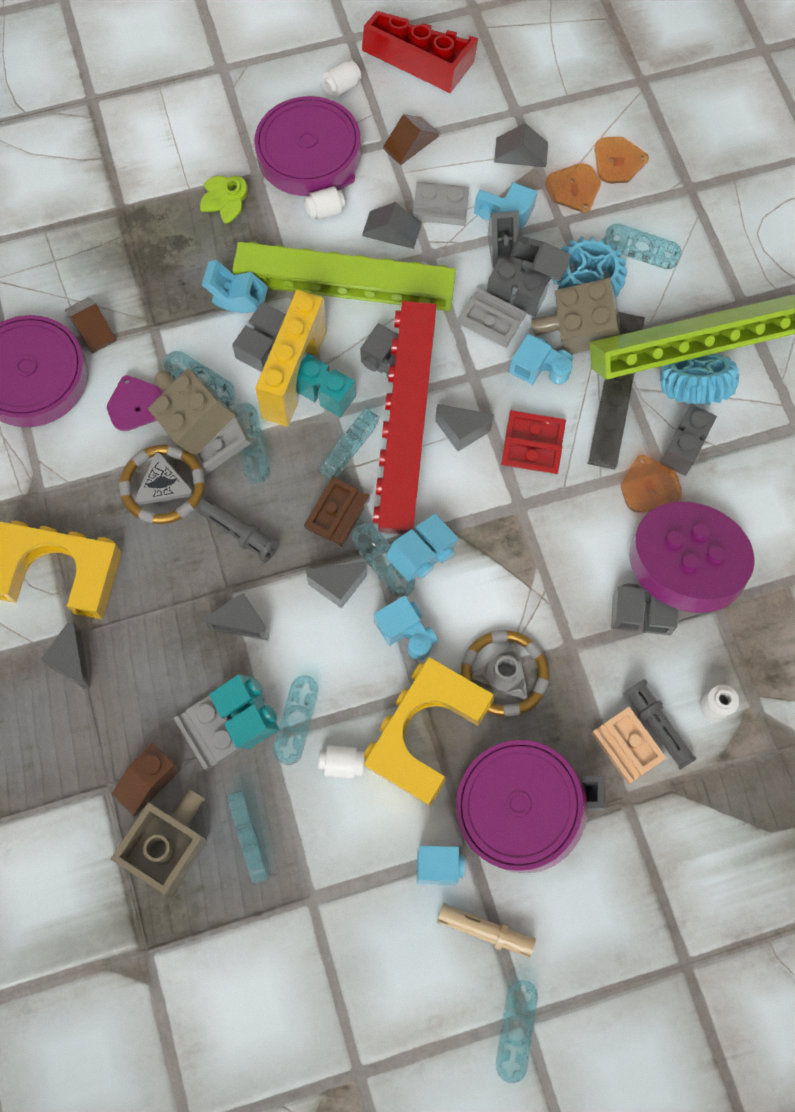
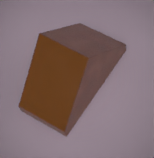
(409, 138)
(90, 324)

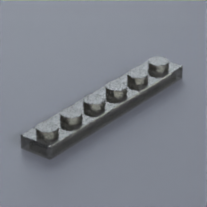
(613, 408)

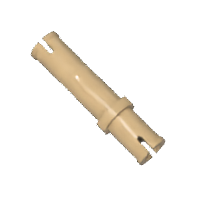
(486, 930)

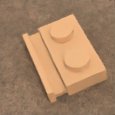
(628, 745)

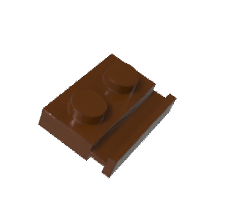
(337, 511)

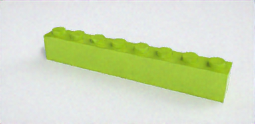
(346, 275)
(693, 337)

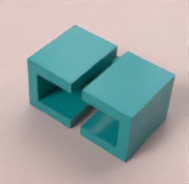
(335, 388)
(250, 717)

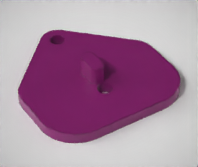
(131, 402)

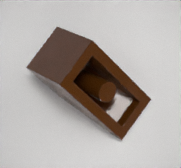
(144, 779)

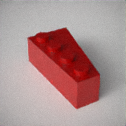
(419, 50)

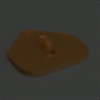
(626, 159)
(576, 194)
(649, 477)

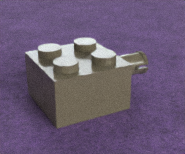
(582, 315)
(189, 410)
(162, 845)

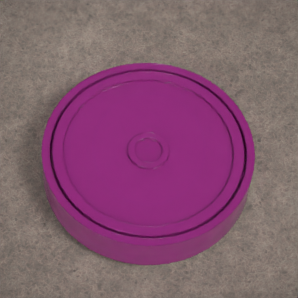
(307, 145)
(39, 371)
(691, 557)
(521, 806)

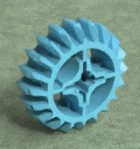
(591, 261)
(700, 379)

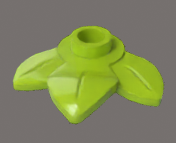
(222, 198)

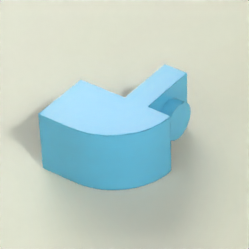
(517, 198)
(233, 292)

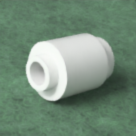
(341, 78)
(324, 203)
(719, 703)
(341, 761)

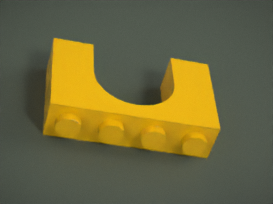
(299, 333)
(94, 560)
(433, 687)

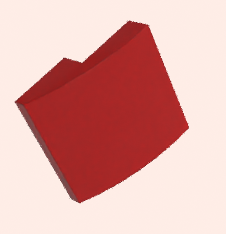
(533, 442)

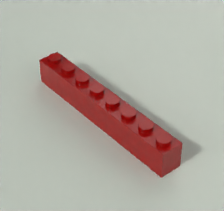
(406, 419)

